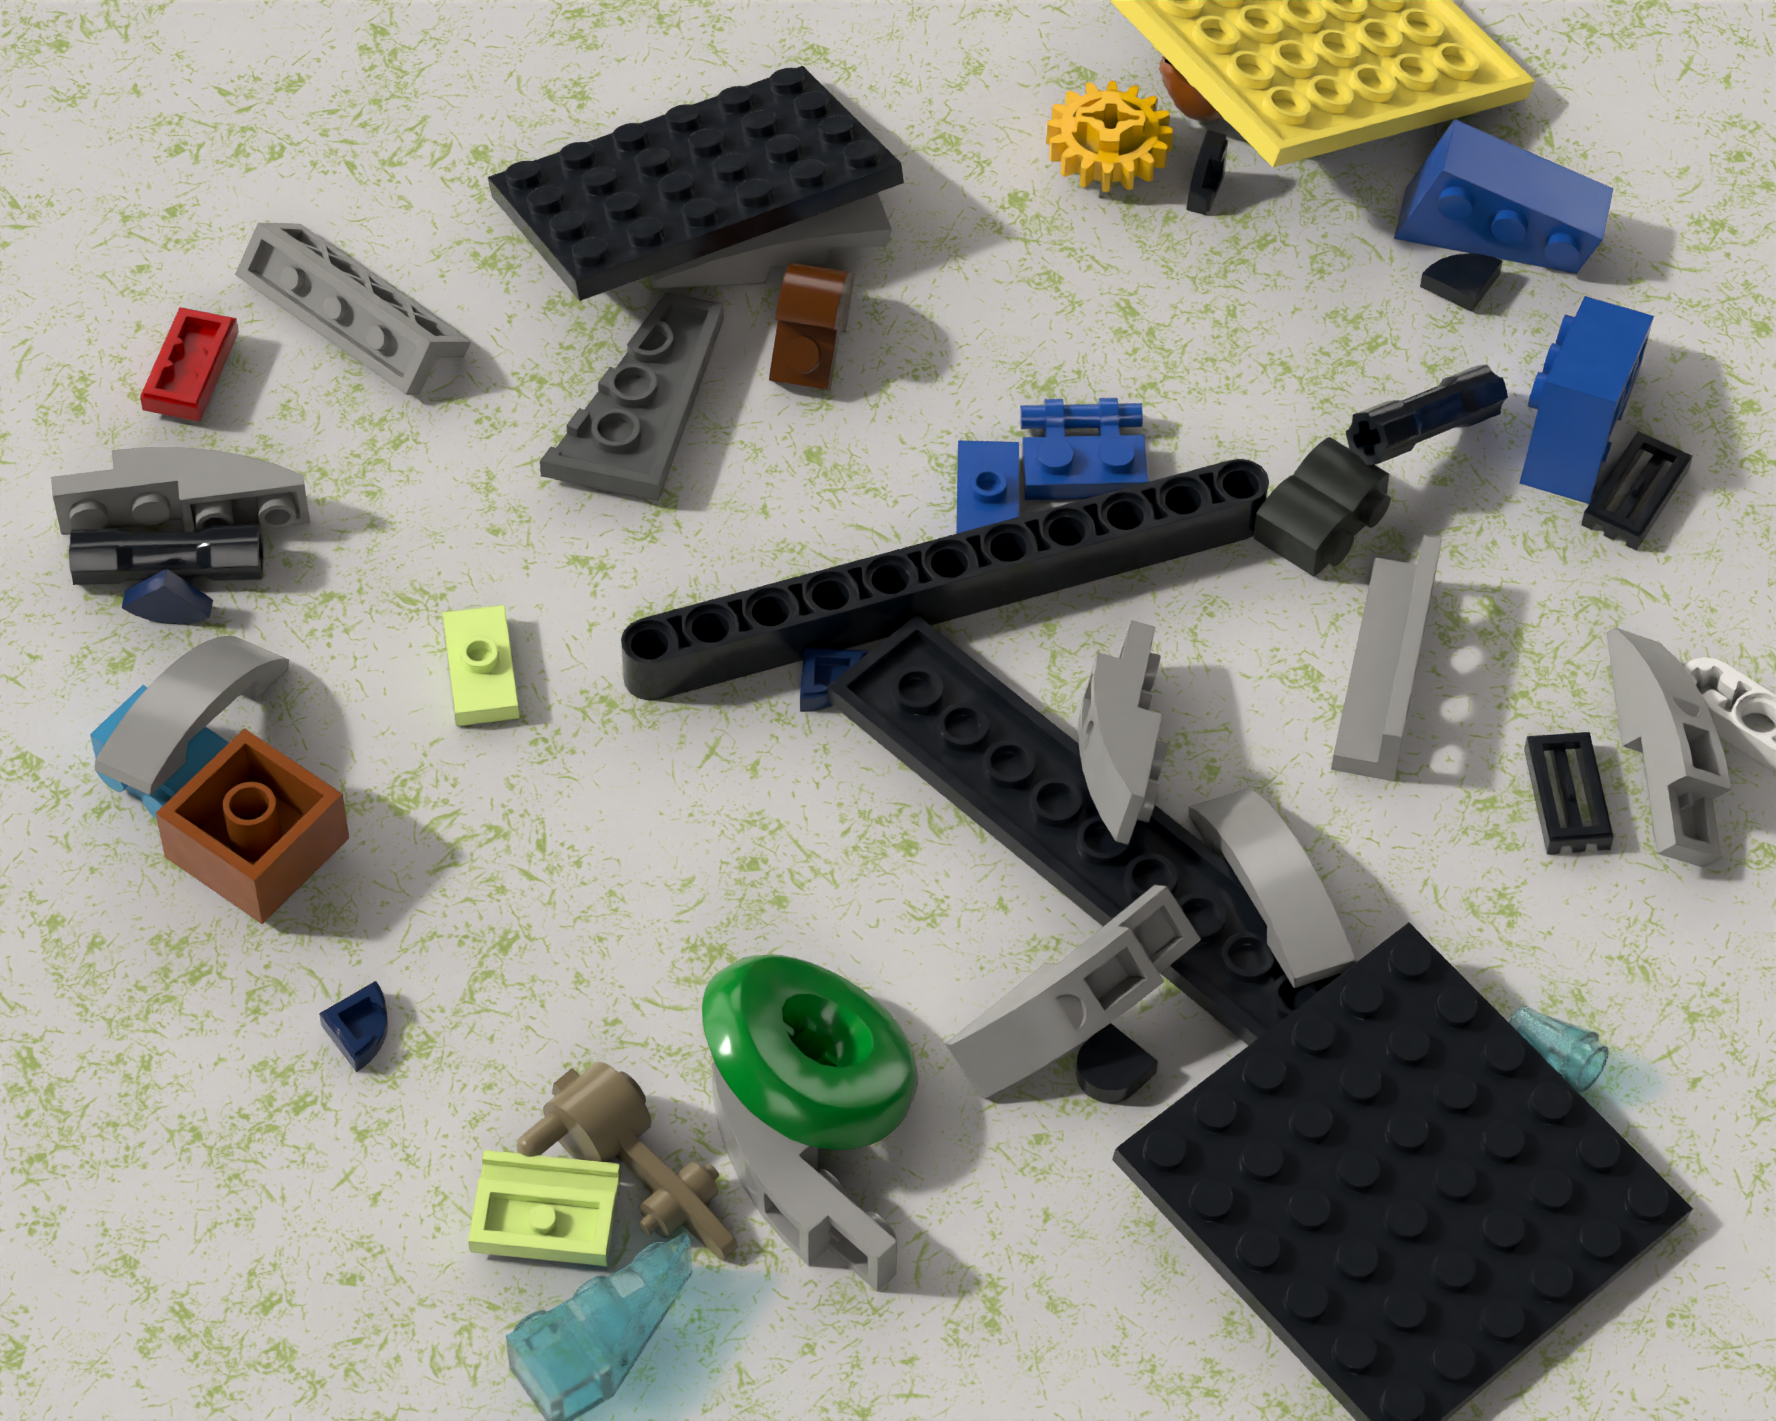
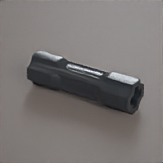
(1398, 425)
(119, 555)

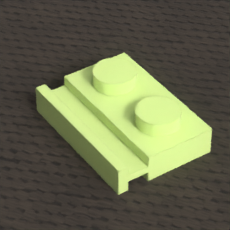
(544, 1208)

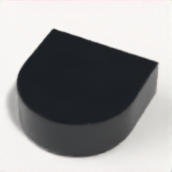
(1113, 1066)

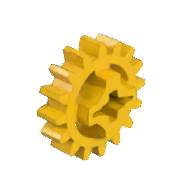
(1109, 136)

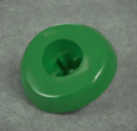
(809, 1051)

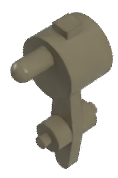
(601, 1119)

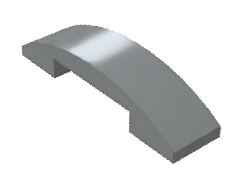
(179, 703)
(1280, 882)

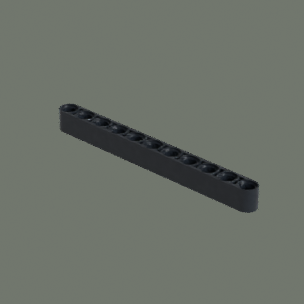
(942, 579)

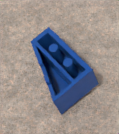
(1503, 203)

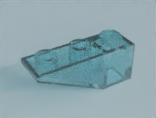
(589, 1343)

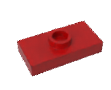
(189, 364)

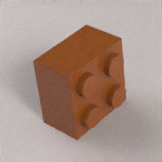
(253, 825)

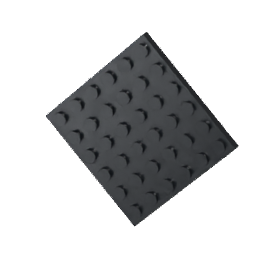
(1401, 1186)

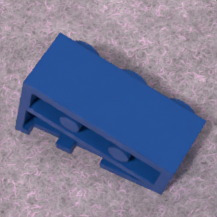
(1583, 396)

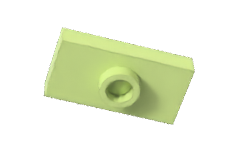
(480, 665)

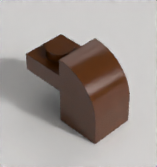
(810, 318)

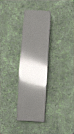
(804, 242)

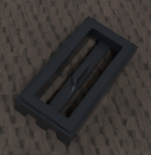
(1618, 522)
(1575, 834)

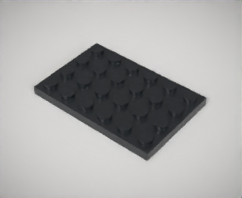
(693, 181)

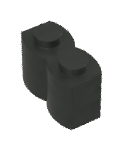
(1322, 507)

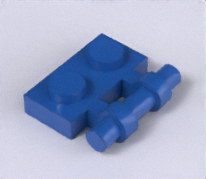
(1081, 465)

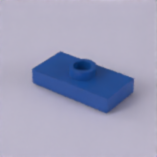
(986, 483)

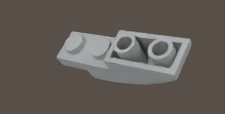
(180, 484)
(1121, 734)
(1679, 742)
(1077, 997)
(797, 1199)

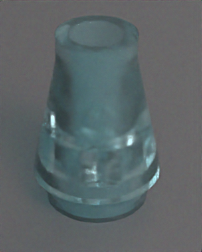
(1565, 1046)

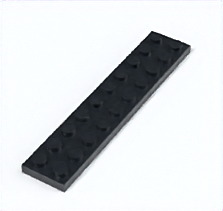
(1030, 793)

